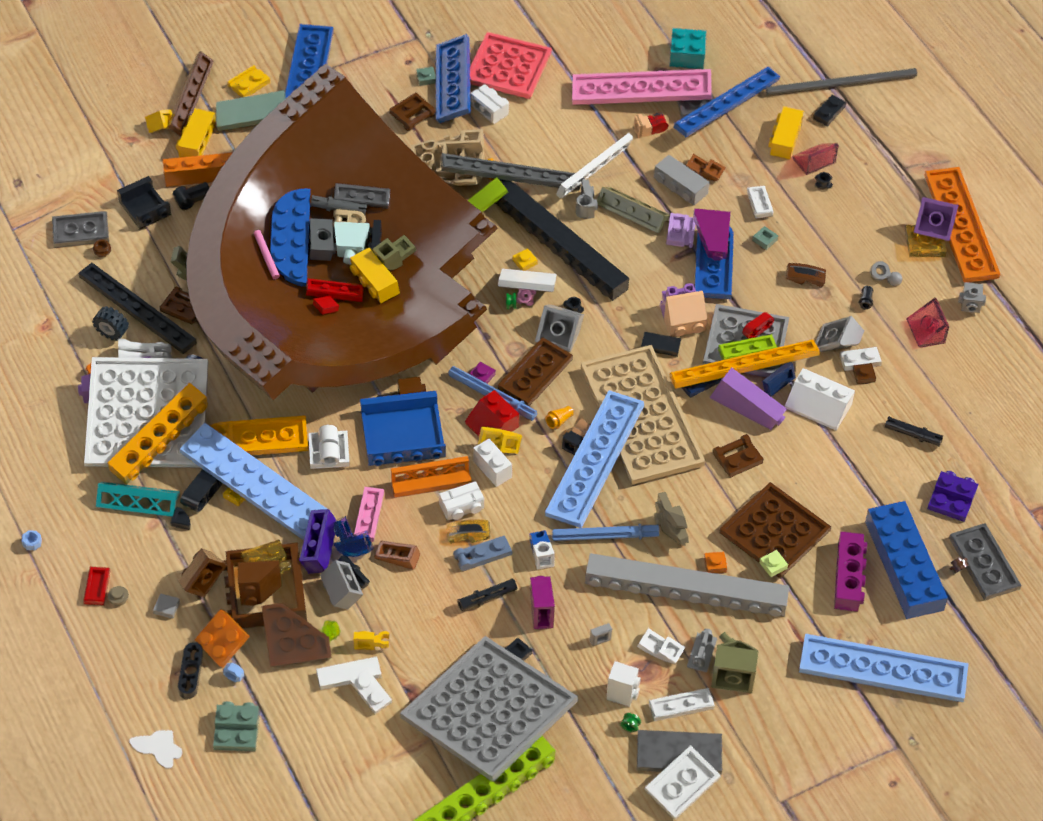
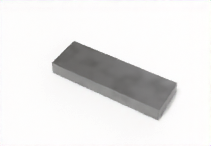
(363, 195)

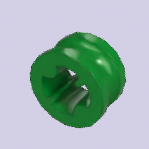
(510, 301)
(630, 722)

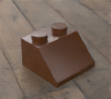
(202, 573)
(258, 581)

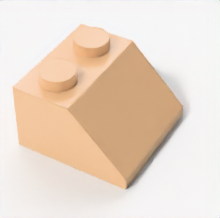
(685, 314)

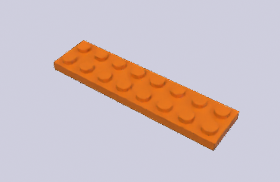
(967, 236)

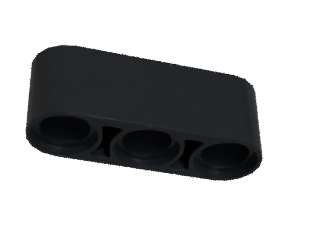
(200, 491)

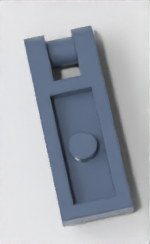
(482, 553)

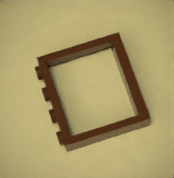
(256, 619)

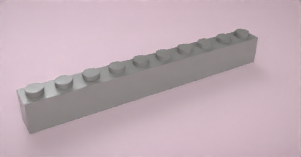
(687, 585)

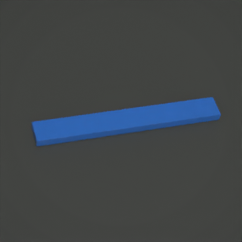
(726, 102)

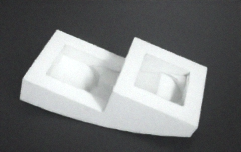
(661, 648)

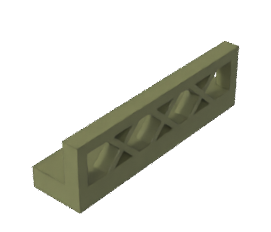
(632, 209)

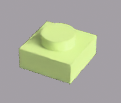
(773, 563)

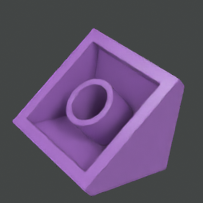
(936, 218)

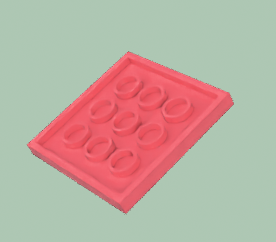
(509, 65)

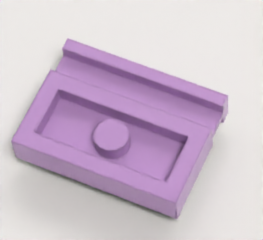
(680, 230)

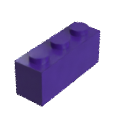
(318, 541)

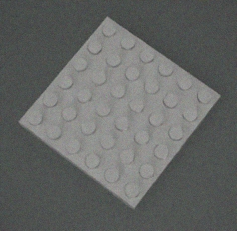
(489, 708)

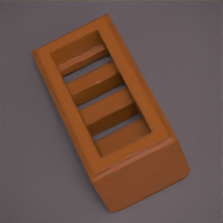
(408, 560)

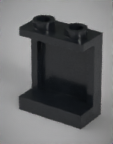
(143, 202)

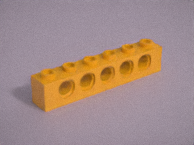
(146, 436)

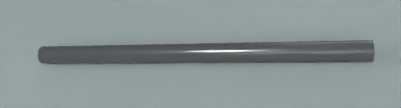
(842, 81)

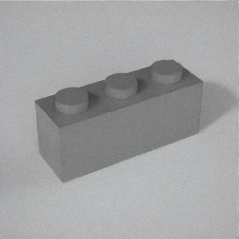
(681, 180)

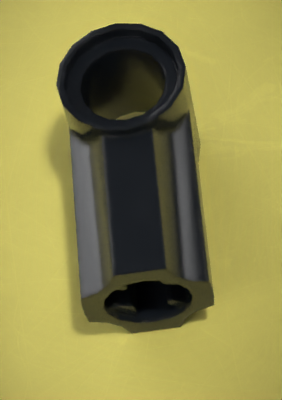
(187, 197)

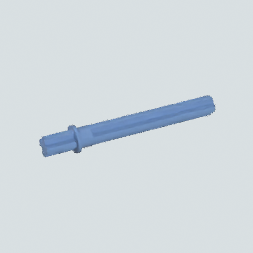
(485, 389)
(606, 532)

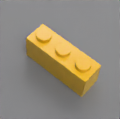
(785, 132)
(196, 133)
(374, 275)

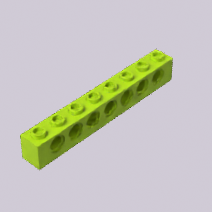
(495, 793)

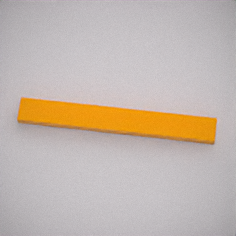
(744, 363)

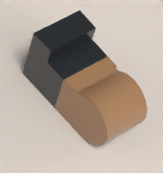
(575, 436)

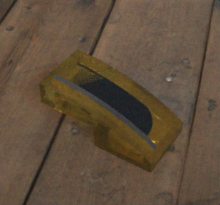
(474, 530)

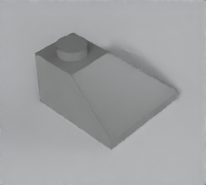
(839, 334)

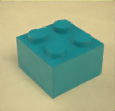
(688, 48)

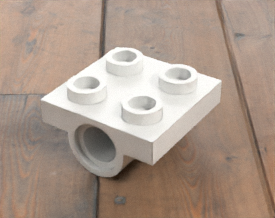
(328, 448)

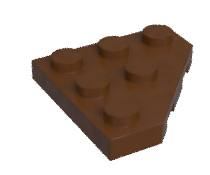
(292, 637)

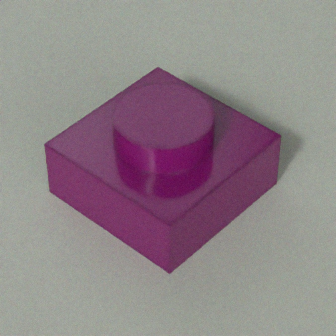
(483, 372)

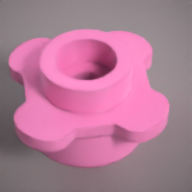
(521, 296)

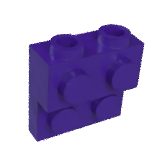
(953, 495)

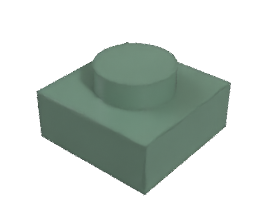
(426, 76)
(765, 238)

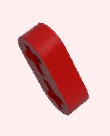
(758, 325)

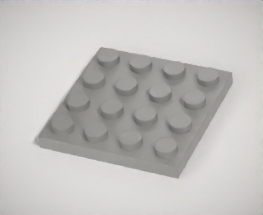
(728, 328)

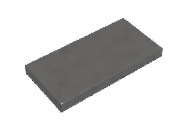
(985, 561)
(660, 748)

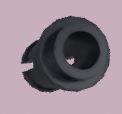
(866, 298)

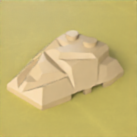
(467, 144)

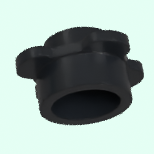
(823, 180)
(573, 304)

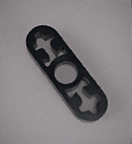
(193, 678)

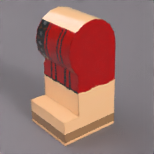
(650, 124)

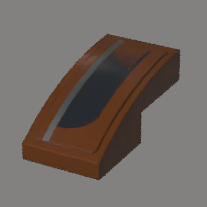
(803, 272)

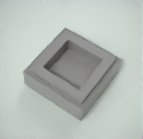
(166, 606)
(600, 634)

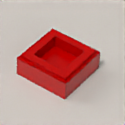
(326, 304)

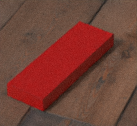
(336, 290)

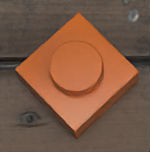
(715, 562)

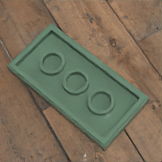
(246, 110)

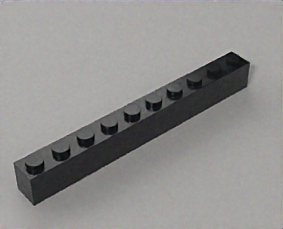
(563, 241)

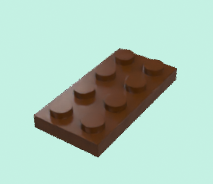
(535, 371)

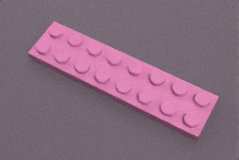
(641, 86)

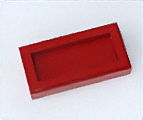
(97, 586)

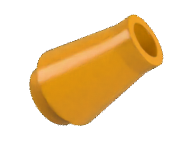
(558, 417)

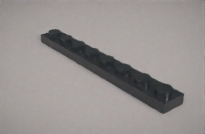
(137, 308)

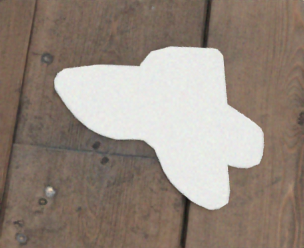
(160, 745)

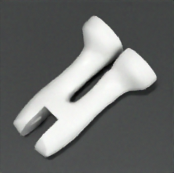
(133, 349)

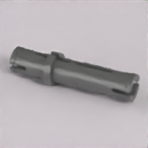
(333, 204)

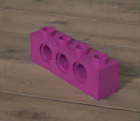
(848, 598)

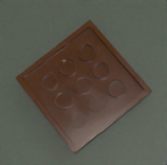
(775, 523)

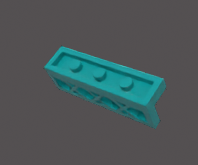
(131, 490)

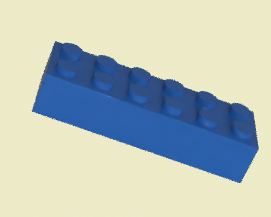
(906, 560)

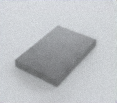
(80, 229)

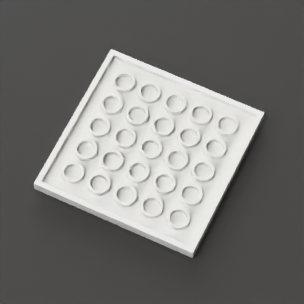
(129, 395)

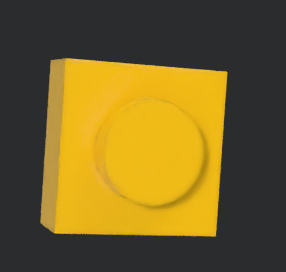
(525, 260)

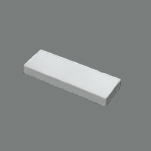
(342, 673)
(681, 704)

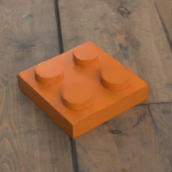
(222, 638)

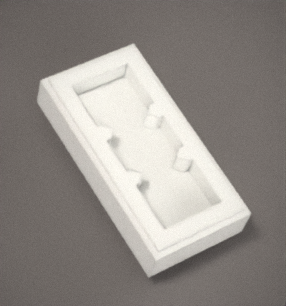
(760, 201)

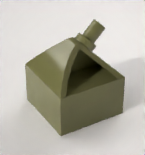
(734, 665)

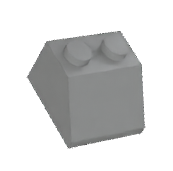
(559, 326)

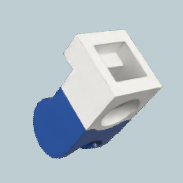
(542, 550)

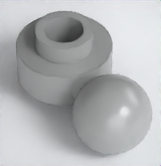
(894, 278)

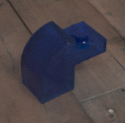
(351, 544)

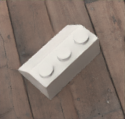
(820, 399)

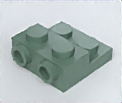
(236, 727)

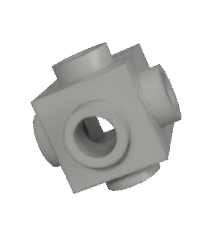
(972, 297)

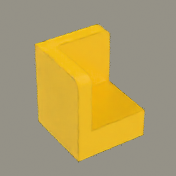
(158, 120)

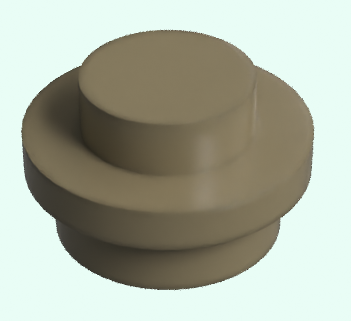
(118, 595)

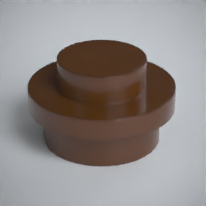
(101, 248)
(958, 564)

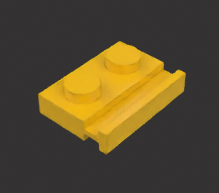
(249, 82)

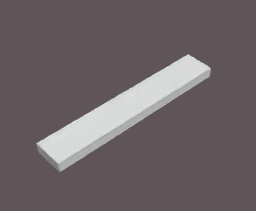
(594, 165)

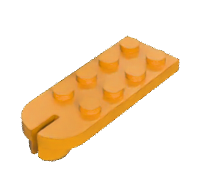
(267, 434)

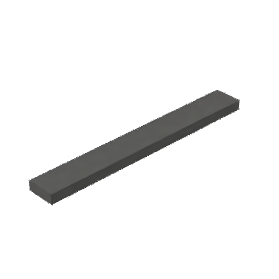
(504, 171)

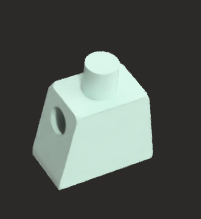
(351, 238)

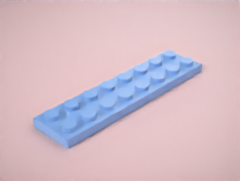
(594, 459)
(250, 479)
(884, 668)

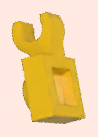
(368, 640)

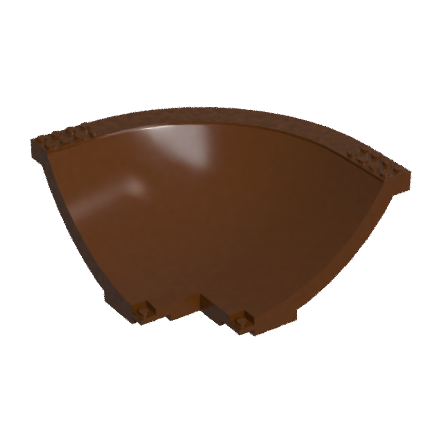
(269, 324)

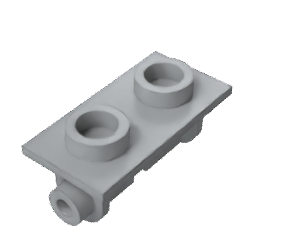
(702, 651)

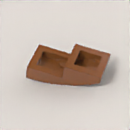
(708, 170)

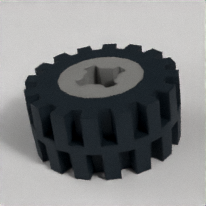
(110, 323)

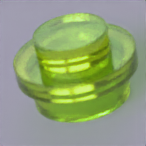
(331, 629)

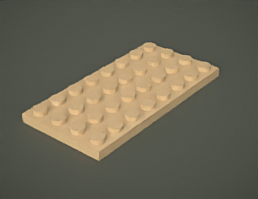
(661, 436)

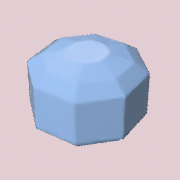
(31, 540)
(233, 672)

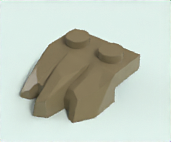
(671, 519)

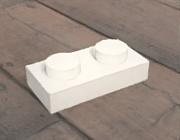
(860, 356)
(371, 691)

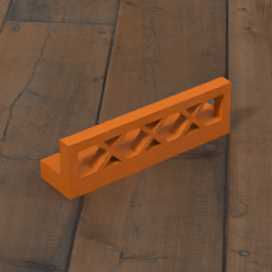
(430, 479)

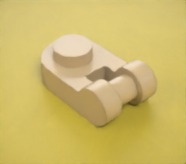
(352, 216)

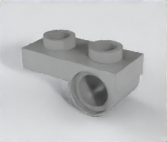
(585, 203)

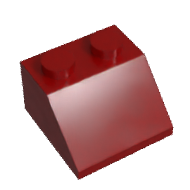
(493, 412)

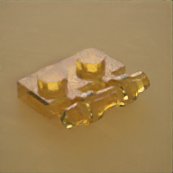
(267, 552)

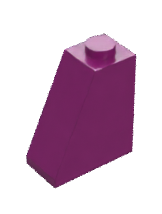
(713, 231)
(542, 602)

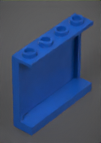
(402, 428)

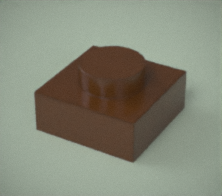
(864, 373)

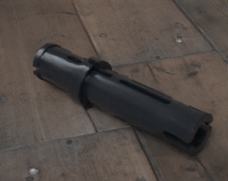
(914, 431)
(508, 586)

